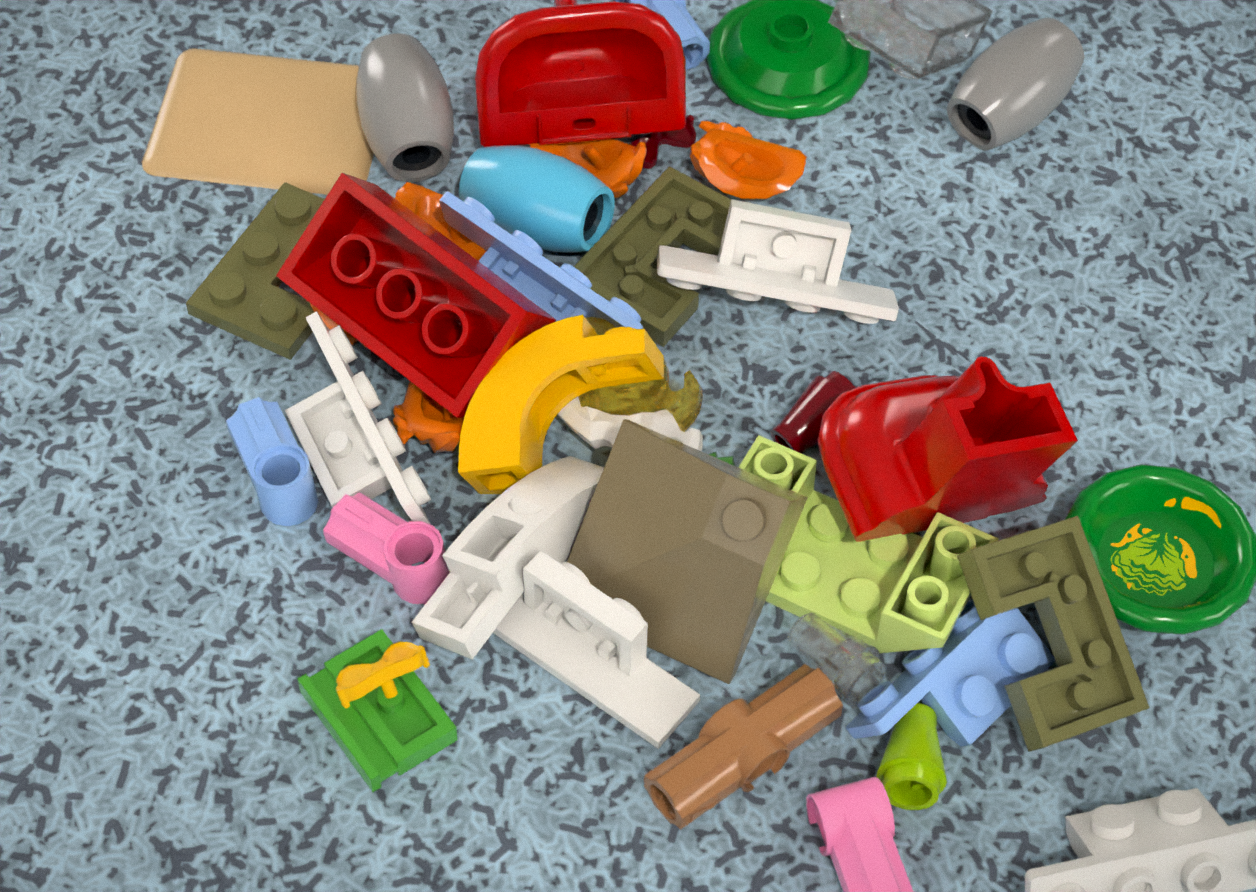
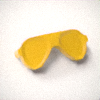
(361, 679)

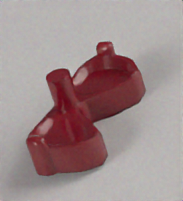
(679, 138)

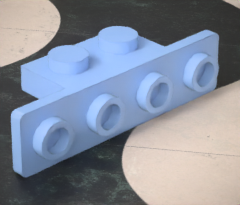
(520, 262)
(961, 679)

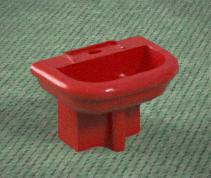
(580, 75)
(942, 447)

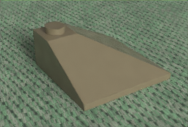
(686, 545)

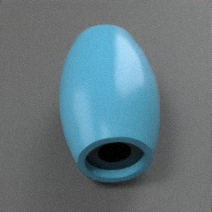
(540, 195)

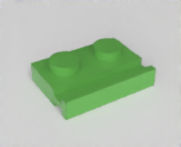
(375, 731)

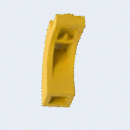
(530, 386)

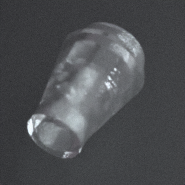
(842, 657)

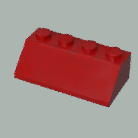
(408, 292)

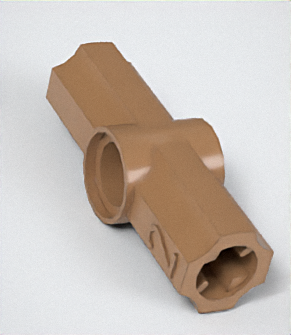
(742, 745)

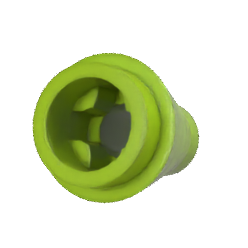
(913, 761)

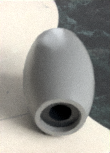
(1015, 83)
(404, 107)

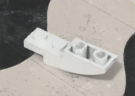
(490, 553)

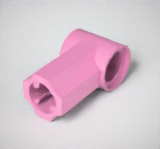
(389, 546)
(859, 836)

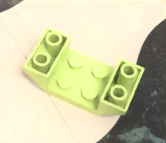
(881, 590)

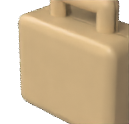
(259, 122)

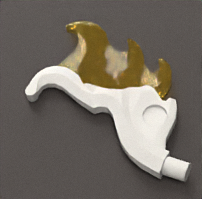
(652, 404)

